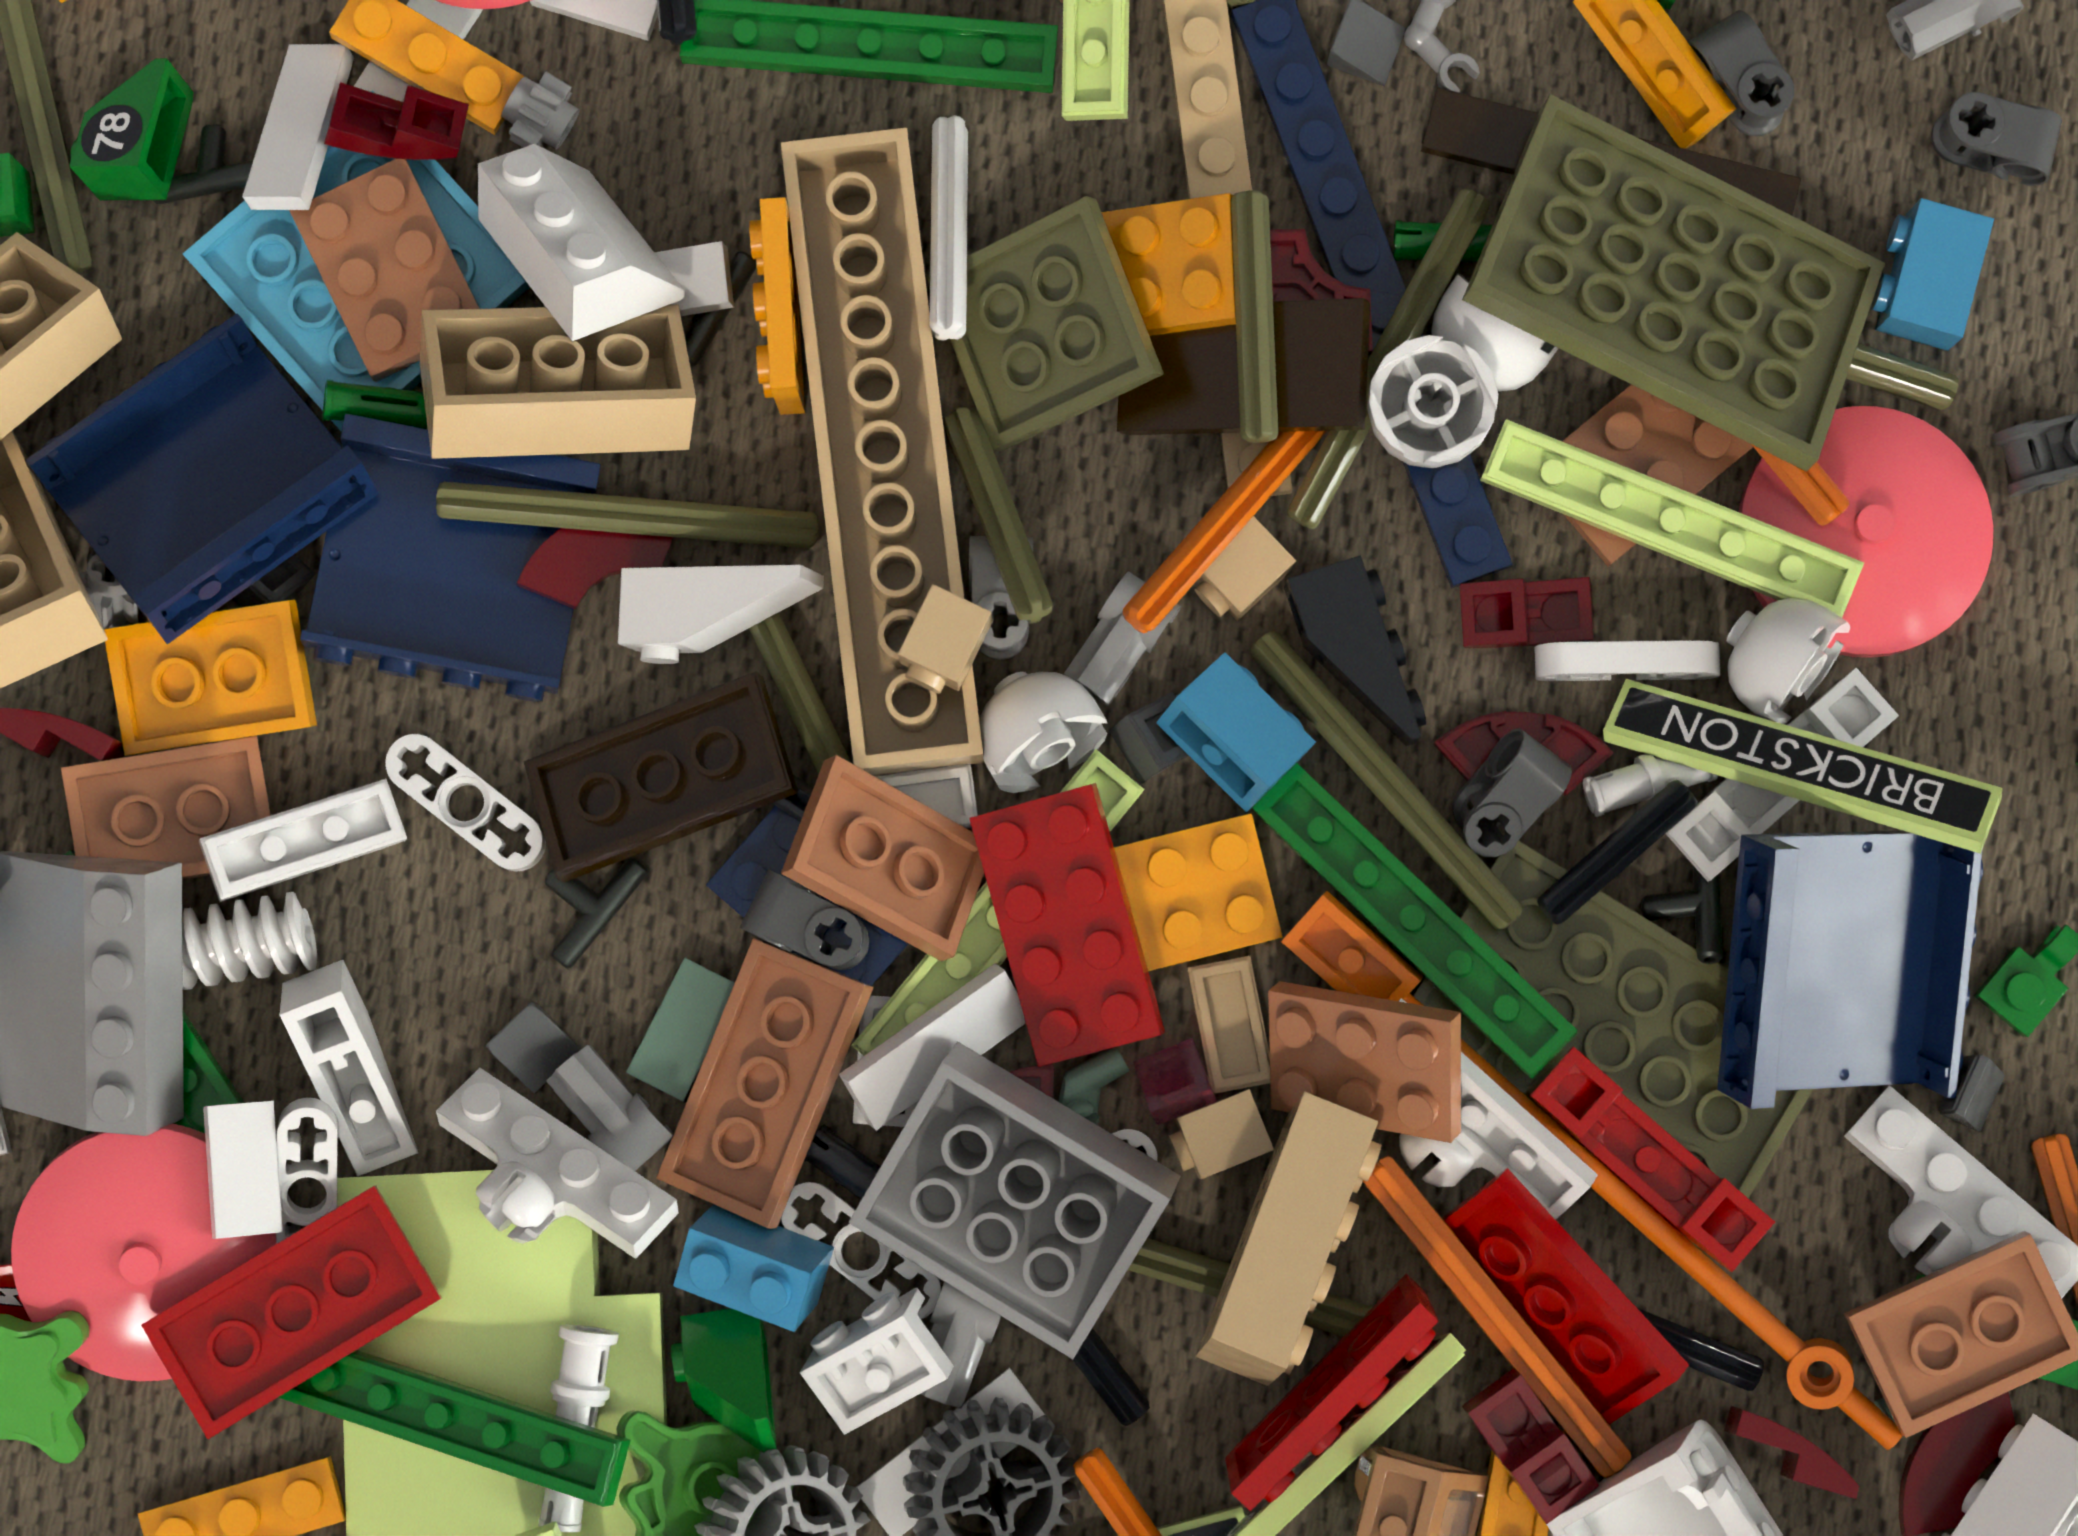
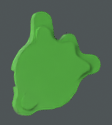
(37, 1387)
(678, 1472)

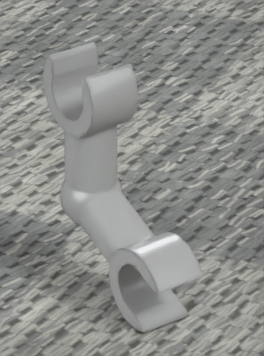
(1421, 39)

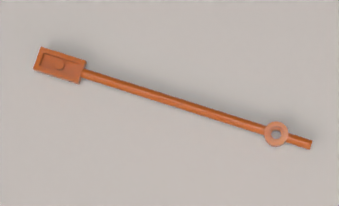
(1363, 964)

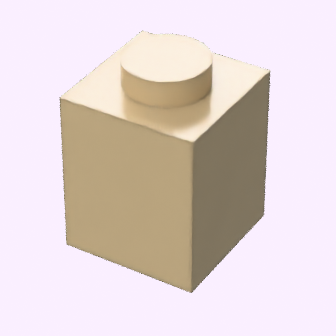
(1244, 571)
(944, 640)
(1220, 1135)

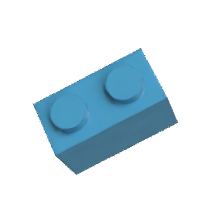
(1932, 273)
(1235, 731)
(753, 1267)

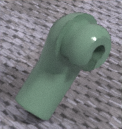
(1083, 1083)

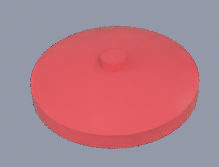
(1910, 517)
(121, 1237)

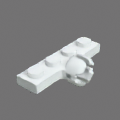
(1502, 1136)
(550, 1170)
(1951, 1193)

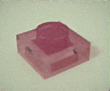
(1174, 1081)

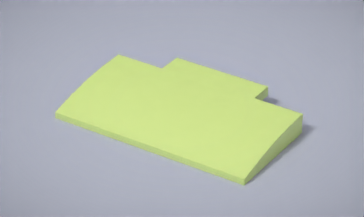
(499, 1337)

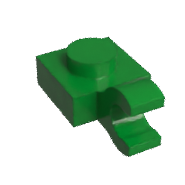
(2025, 985)

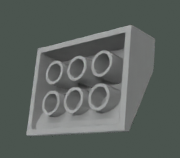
(91, 991)
(1015, 1199)

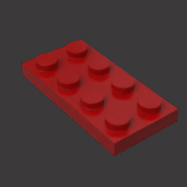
(1067, 925)
(1565, 1297)
(291, 1311)
(1344, 1377)

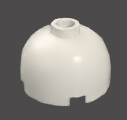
(1507, 350)
(1432, 401)
(1782, 654)
(1037, 724)

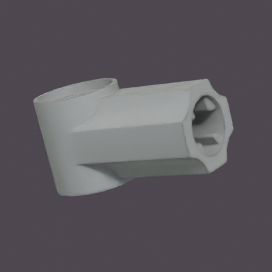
(1928, 24)
(1114, 645)
(608, 1109)
(961, 1330)

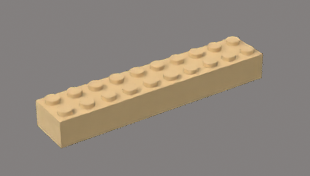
(877, 439)

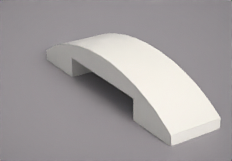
(1713, 829)

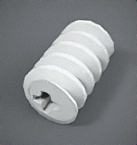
(246, 942)

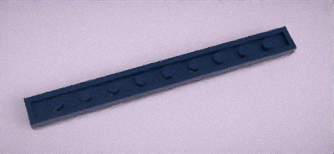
(1358, 255)

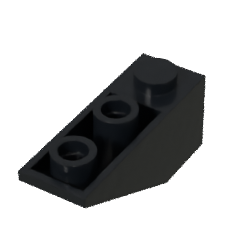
(1347, 636)

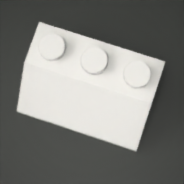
(570, 241)
(2029, 1490)

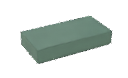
(681, 1030)

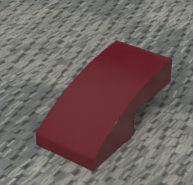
(413, 129)
(1526, 612)
(43, 731)
(1530, 1445)
(1802, 1460)

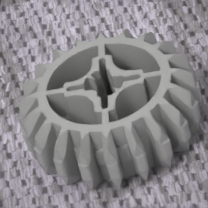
(768, 1490)

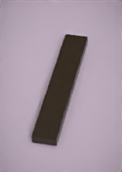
(1496, 135)

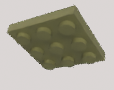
(1050, 326)

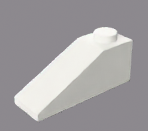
(700, 607)
(347, 1065)

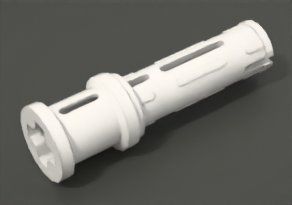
(579, 1396)

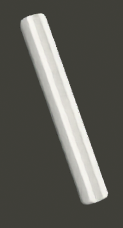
(948, 228)

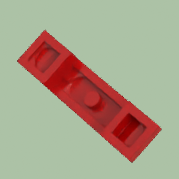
(1651, 1160)

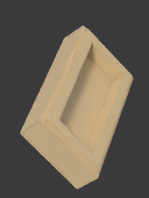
(1230, 1024)

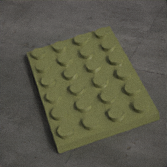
(1676, 282)
(1639, 1014)

